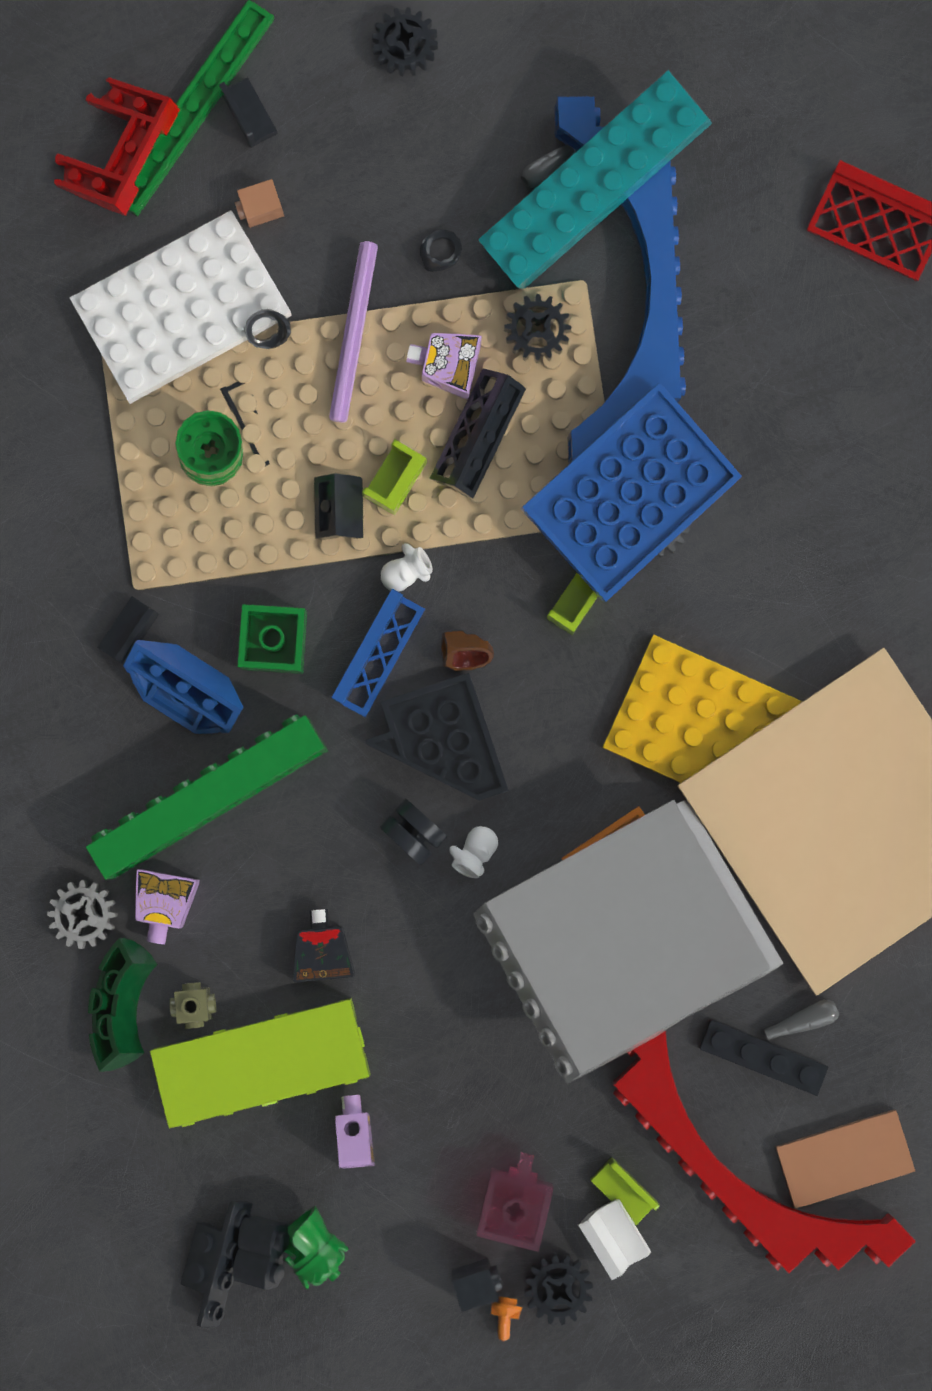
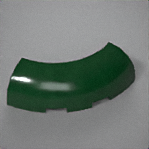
(115, 1004)

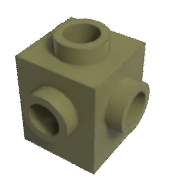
(201, 996)

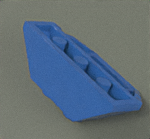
(183, 687)

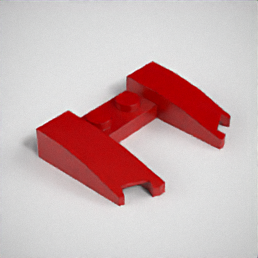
(147, 117)

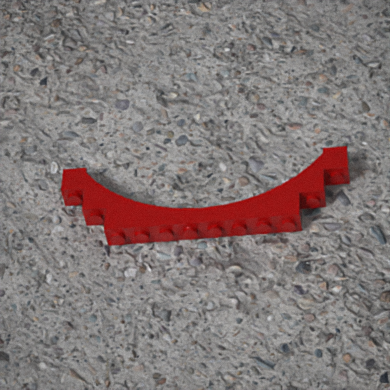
(781, 1229)

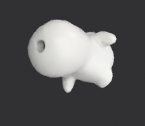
(404, 571)
(478, 849)

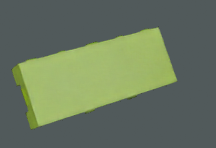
(260, 1063)

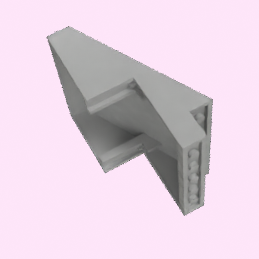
(626, 939)

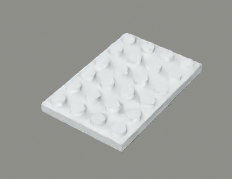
(179, 306)

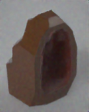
(465, 651)

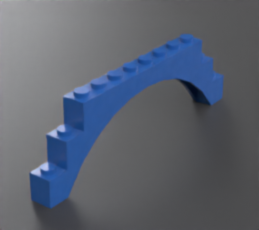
(651, 215)

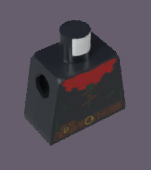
(322, 951)

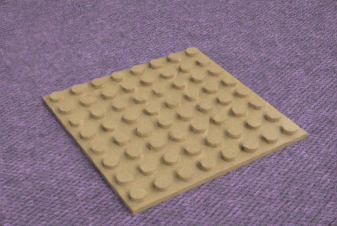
(831, 819)

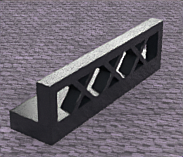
(483, 433)

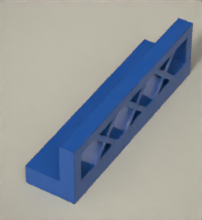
(368, 647)

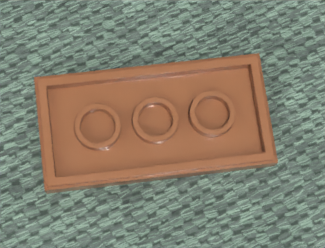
(845, 1158)

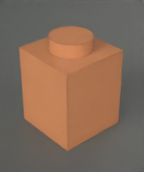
(259, 203)

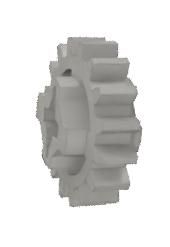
(76, 927)

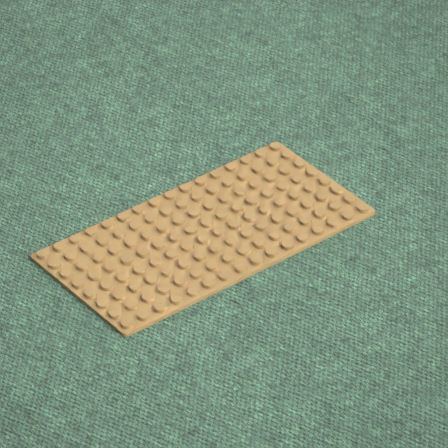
(268, 513)

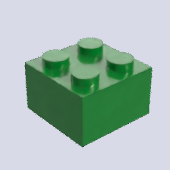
(272, 639)

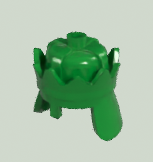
(314, 1249)

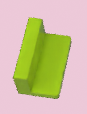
(619, 1184)

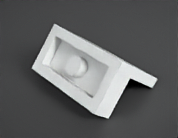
(614, 1238)

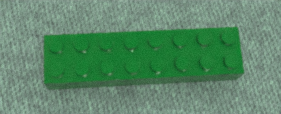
(206, 798)

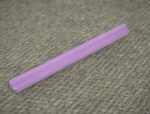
(353, 332)

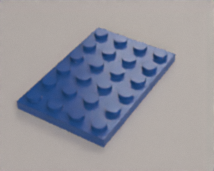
(631, 492)

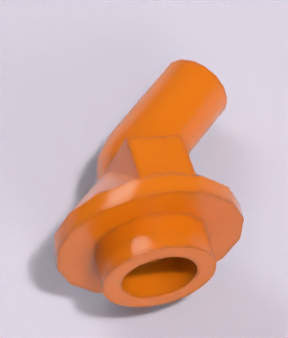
(505, 1310)

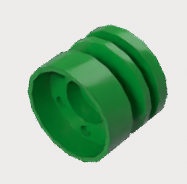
(201, 433)

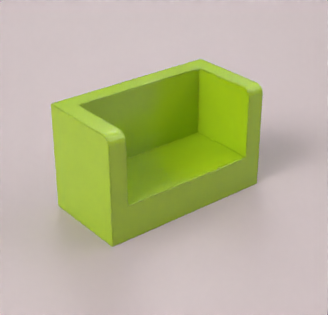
(395, 477)
(572, 605)

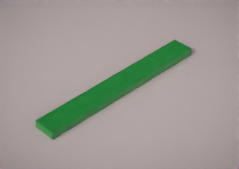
(201, 97)

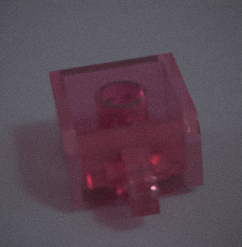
(513, 1187)

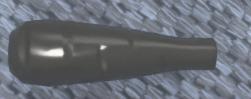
(544, 166)
(809, 1018)

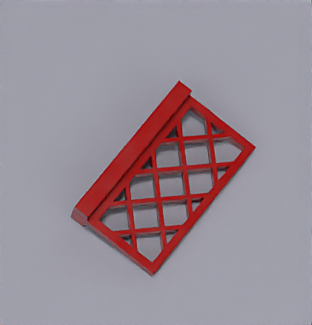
(884, 193)

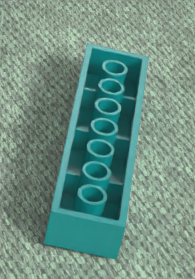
(595, 180)

